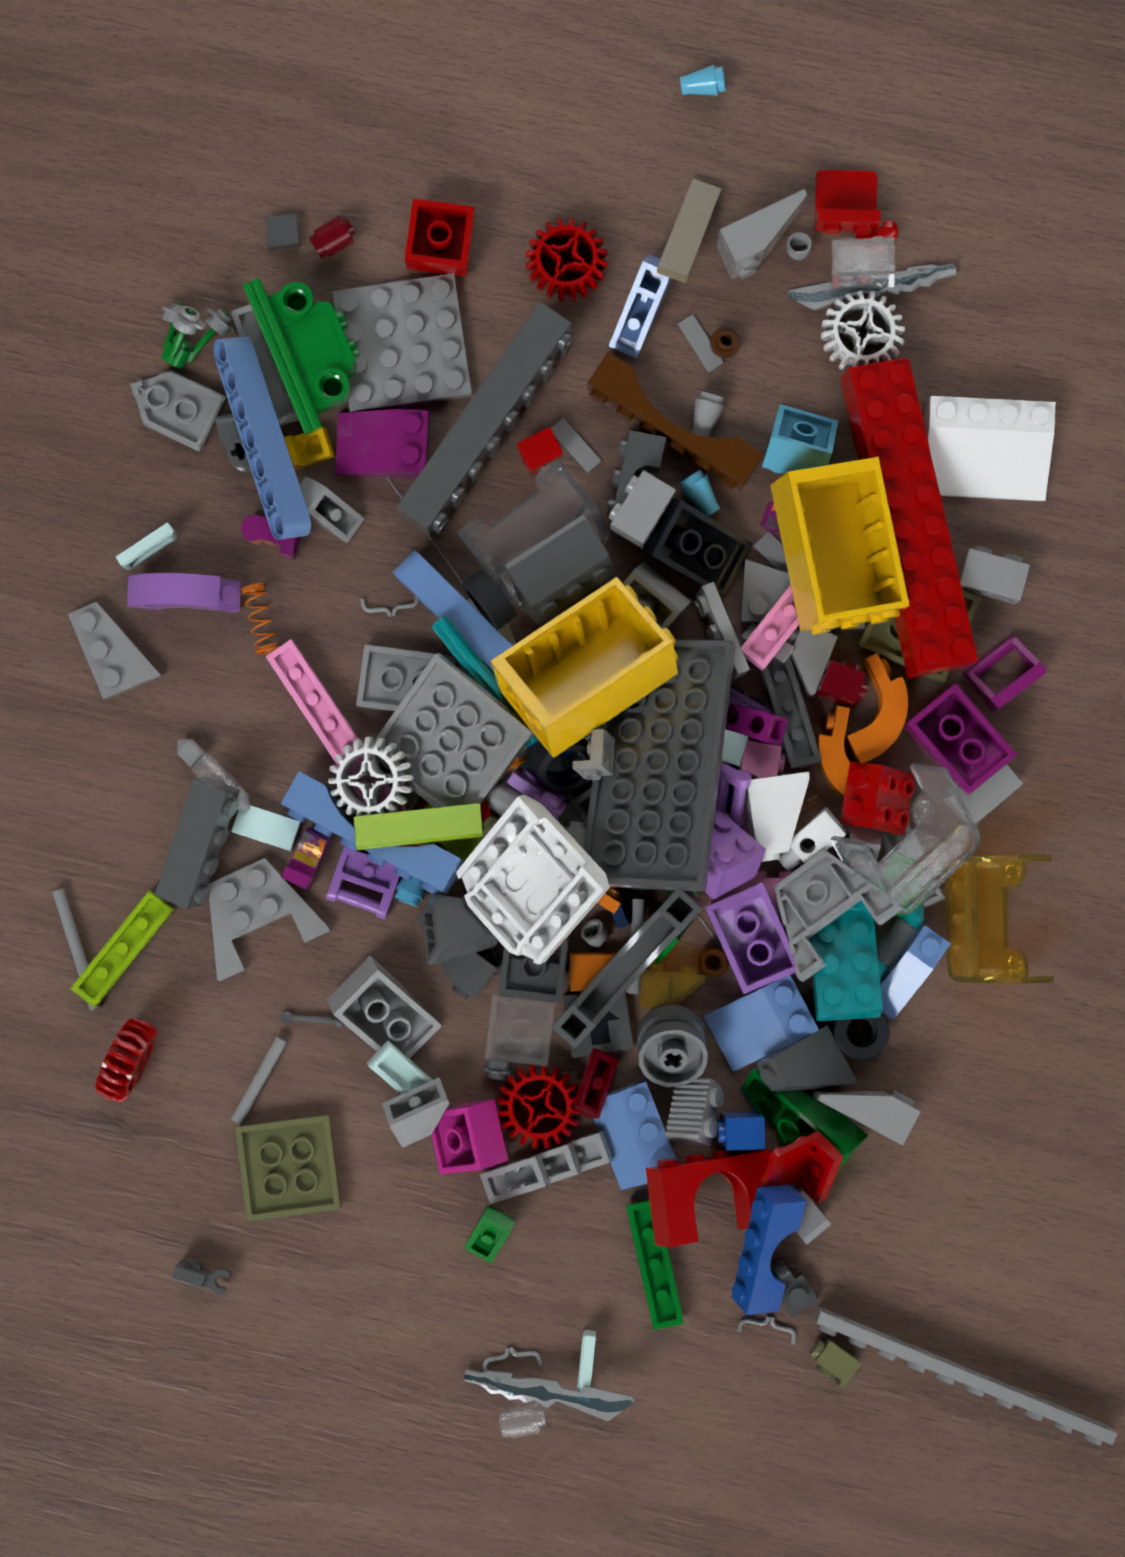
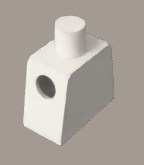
(820, 830)

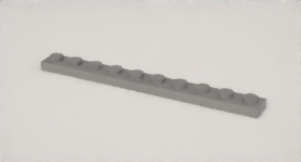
(975, 1381)

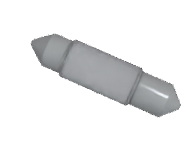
(205, 765)

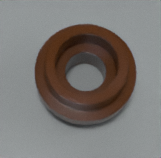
(721, 350)
(713, 971)

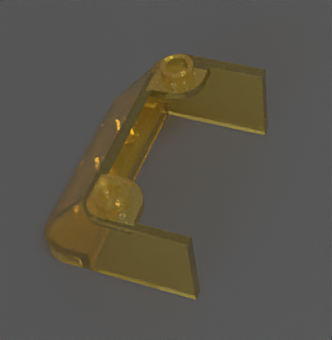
(980, 921)

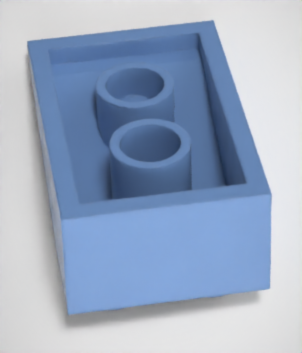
(761, 1022)

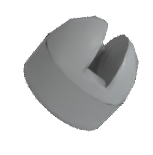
(797, 242)
(588, 930)

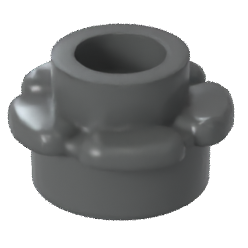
(498, 1069)

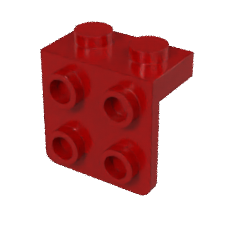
(846, 202)
(877, 798)
(808, 1162)

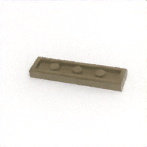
(689, 231)

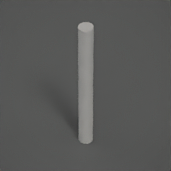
(71, 934)

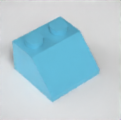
(799, 440)

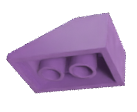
(753, 937)

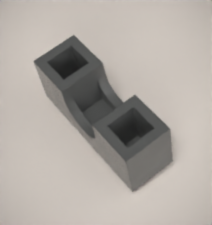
(640, 453)

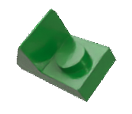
(489, 1234)

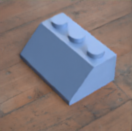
(633, 1133)

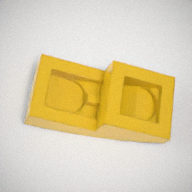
(309, 448)

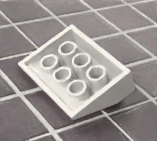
(990, 446)

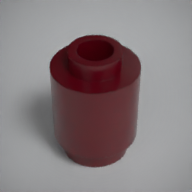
(332, 236)

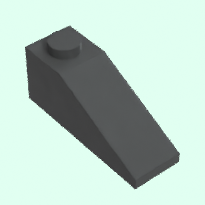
(467, 972)

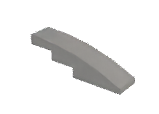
(546, 1167)

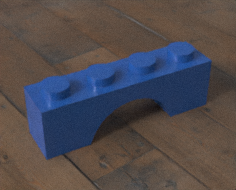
(774, 1216)

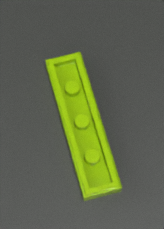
(418, 826)
(122, 949)

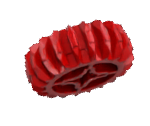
(578, 266)
(126, 1060)
(528, 1129)

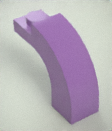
(183, 590)

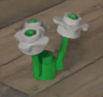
(187, 322)

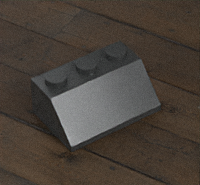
(560, 570)

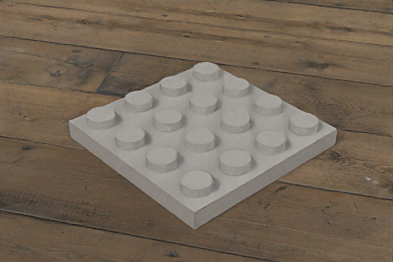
(406, 343)
(453, 736)

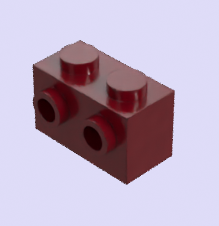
(842, 683)

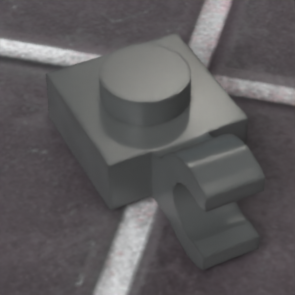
(194, 1274)
(797, 1291)

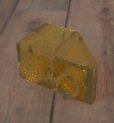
(667, 987)

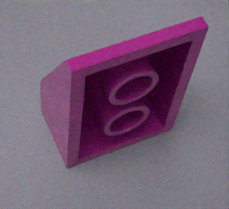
(382, 443)
(960, 739)

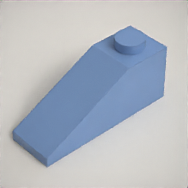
(640, 308)
(911, 970)

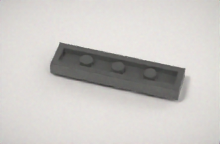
(788, 702)

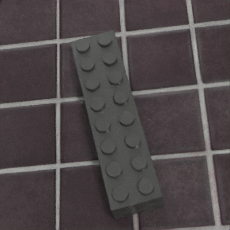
(485, 421)

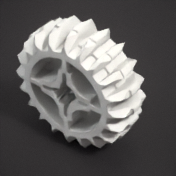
(848, 330)
(370, 793)

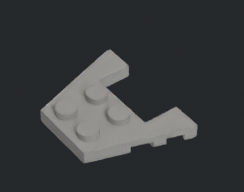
(819, 895)
(250, 901)

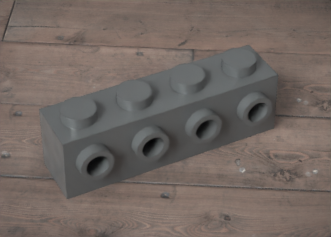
(197, 842)

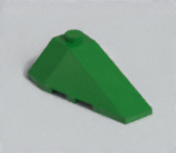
(800, 1115)

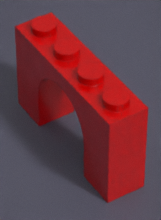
(675, 1184)

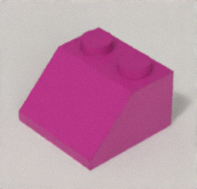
(469, 1138)

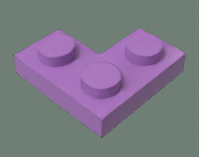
(528, 783)

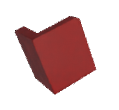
(539, 450)

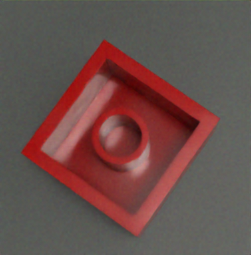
(440, 237)

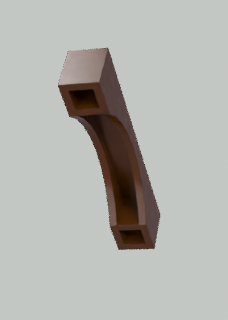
(727, 457)

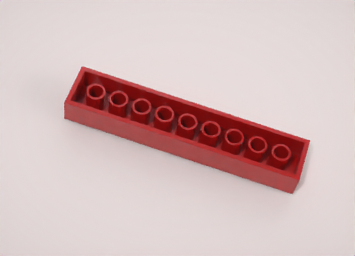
(890, 426)

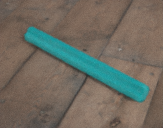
(471, 662)

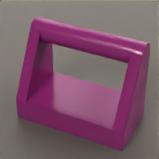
(999, 699)

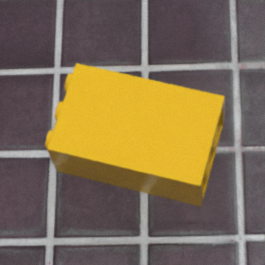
(839, 545)
(586, 666)

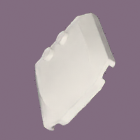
(531, 881)

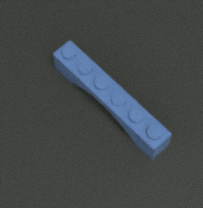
(427, 863)

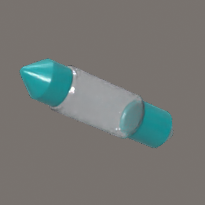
(898, 938)

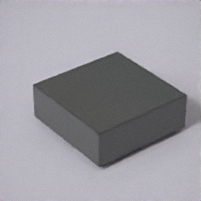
(282, 231)

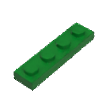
(654, 1268)

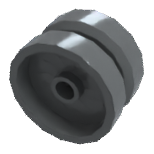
(672, 1046)

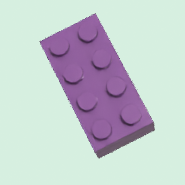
(733, 856)

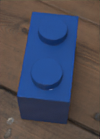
(741, 1130)

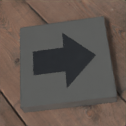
(610, 1034)

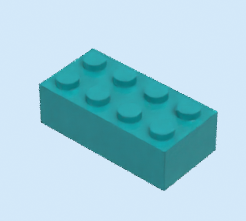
(851, 979)

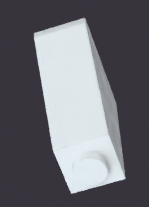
(773, 811)

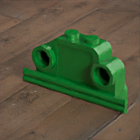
(306, 348)

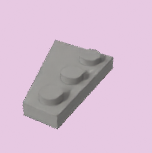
(110, 653)

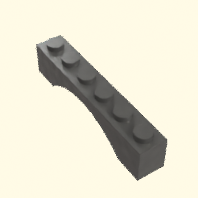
(627, 965)

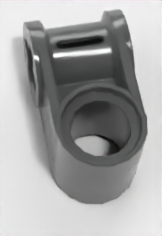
(232, 442)

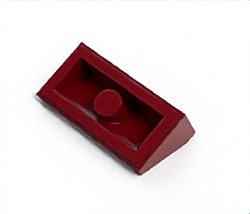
(595, 1084)

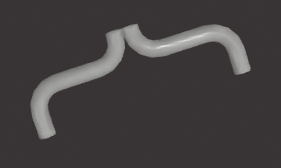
(384, 609)
(764, 1322)
(511, 1350)

